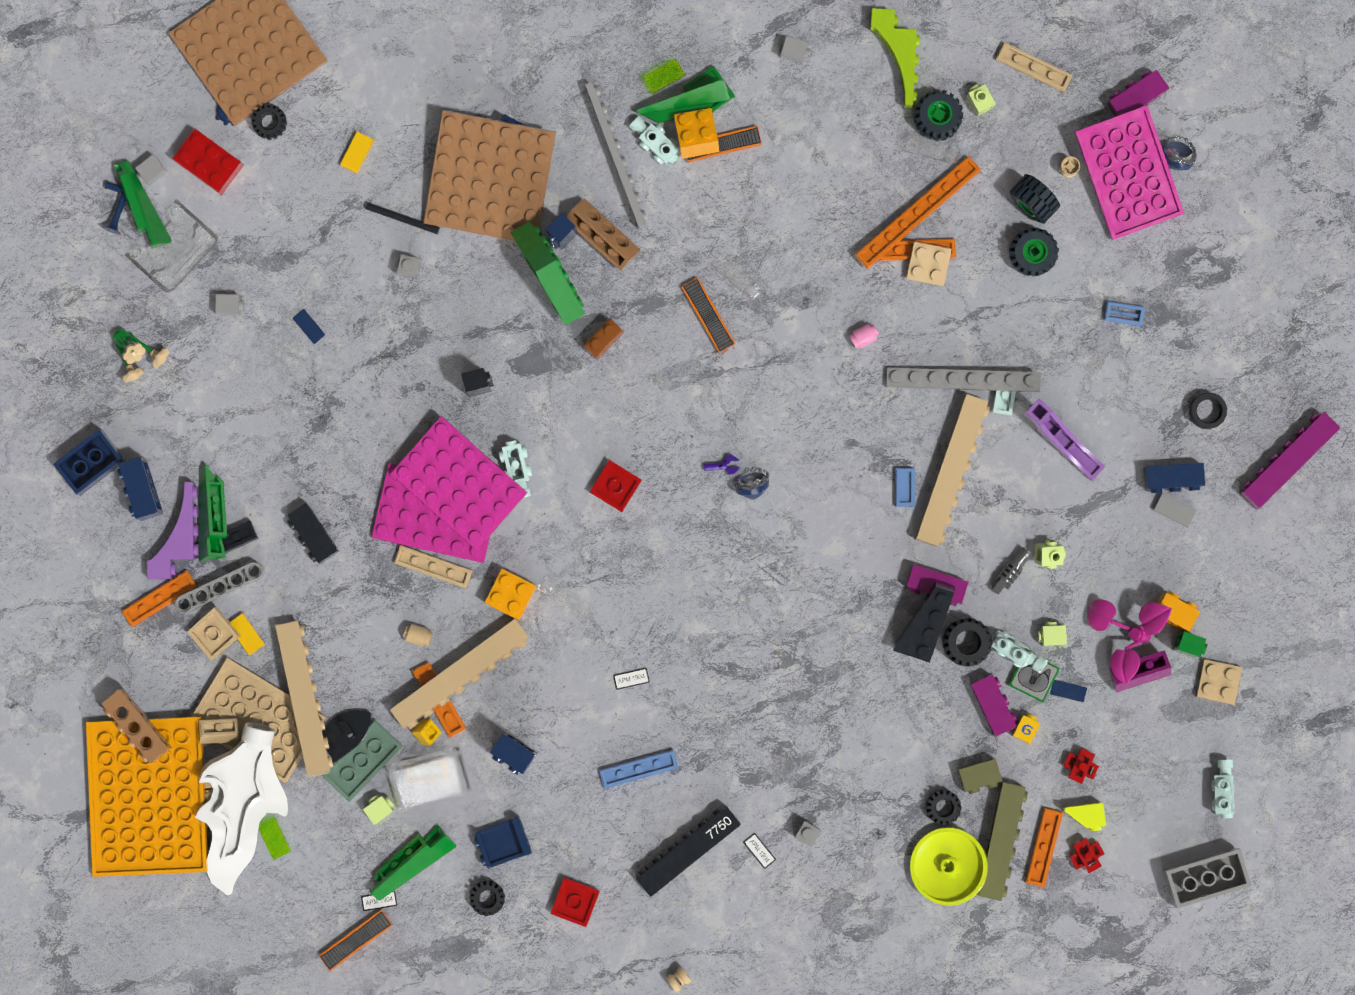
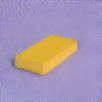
(357, 152)
(249, 637)

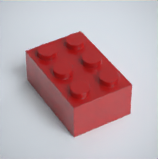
(208, 161)

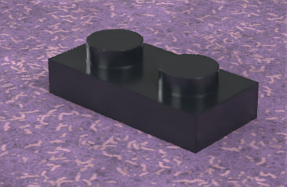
(239, 536)

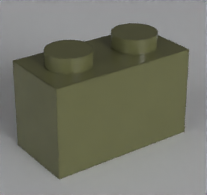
(980, 775)

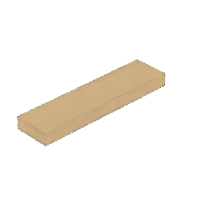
(1034, 67)
(433, 566)

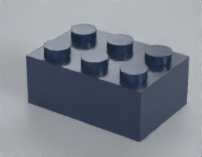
(89, 462)
(140, 489)
(513, 753)

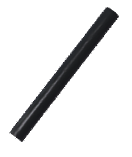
(402, 218)

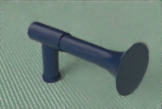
(113, 224)

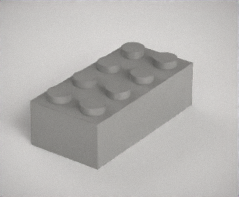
(1207, 877)

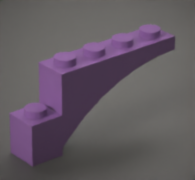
(1063, 440)
(181, 542)

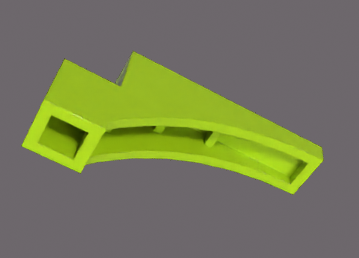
(902, 46)

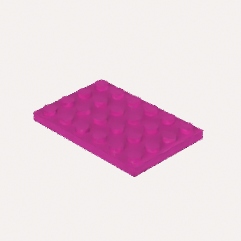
(1129, 172)
(459, 483)
(411, 523)

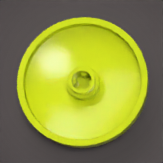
(948, 866)

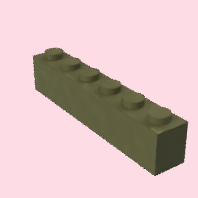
(1002, 839)

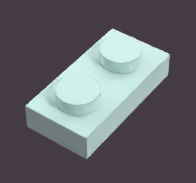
(1004, 402)

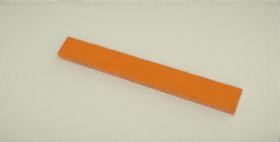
(917, 212)

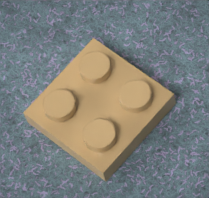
(928, 263)
(214, 633)
(1219, 682)

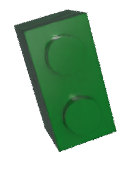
(1190, 644)

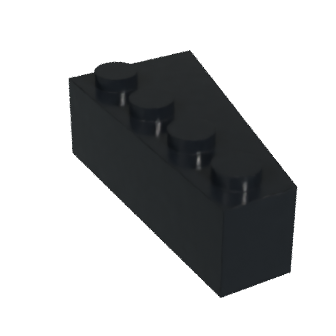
(924, 628)

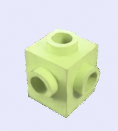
(1049, 554)

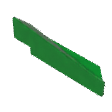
(686, 102)
(141, 207)
(211, 516)
(411, 861)

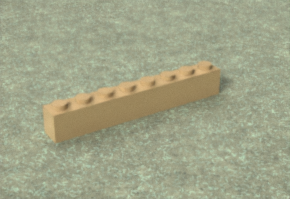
(951, 470)
(459, 674)
(303, 699)

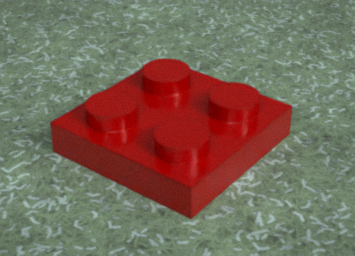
(615, 486)
(575, 902)

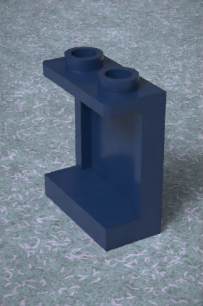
(502, 842)

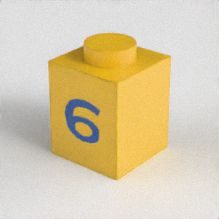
(1026, 728)

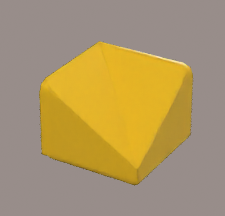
(426, 732)

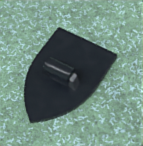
(346, 732)

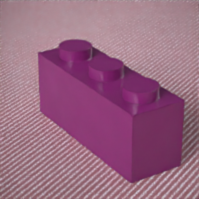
(1138, 93)
(923, 579)
(1150, 669)
(994, 705)

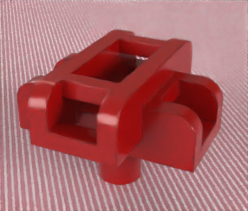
(1081, 766)
(1088, 857)

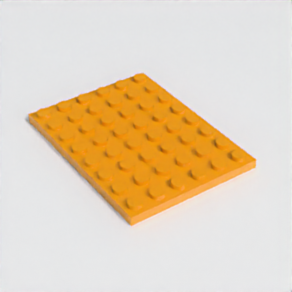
(145, 809)

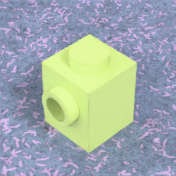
(980, 99)
(1052, 634)
(379, 808)

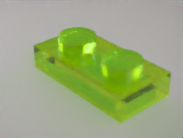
(664, 76)
(274, 838)

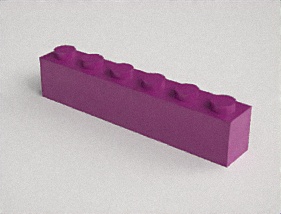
(1290, 460)

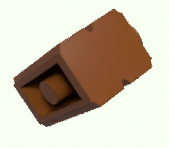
(603, 339)

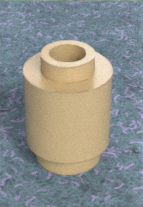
(418, 635)

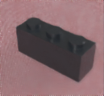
(477, 382)
(312, 534)

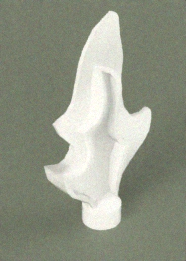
(241, 796)

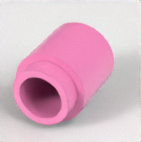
(864, 335)

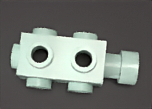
(658, 144)
(518, 462)
(1016, 651)
(1223, 794)

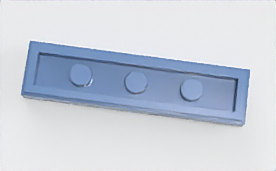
(639, 769)

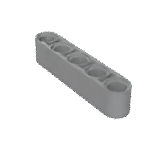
(212, 594)

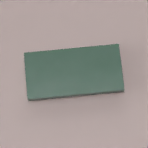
(364, 762)

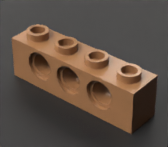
(603, 234)
(146, 729)

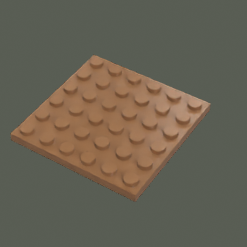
(247, 52)
(488, 175)

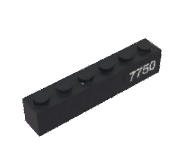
(688, 851)

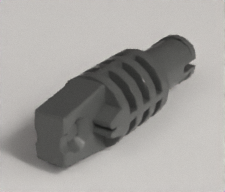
(1011, 571)

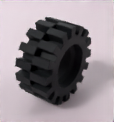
(277, 129)
(955, 807)
(487, 886)

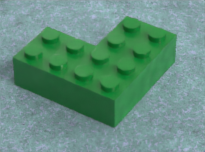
(549, 272)

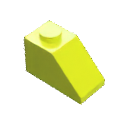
(1088, 815)

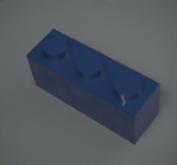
(561, 232)
(1174, 477)

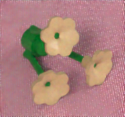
(135, 352)

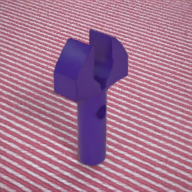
(722, 465)

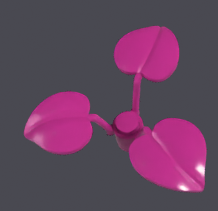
(1153, 618)

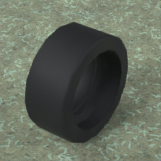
(1222, 410)

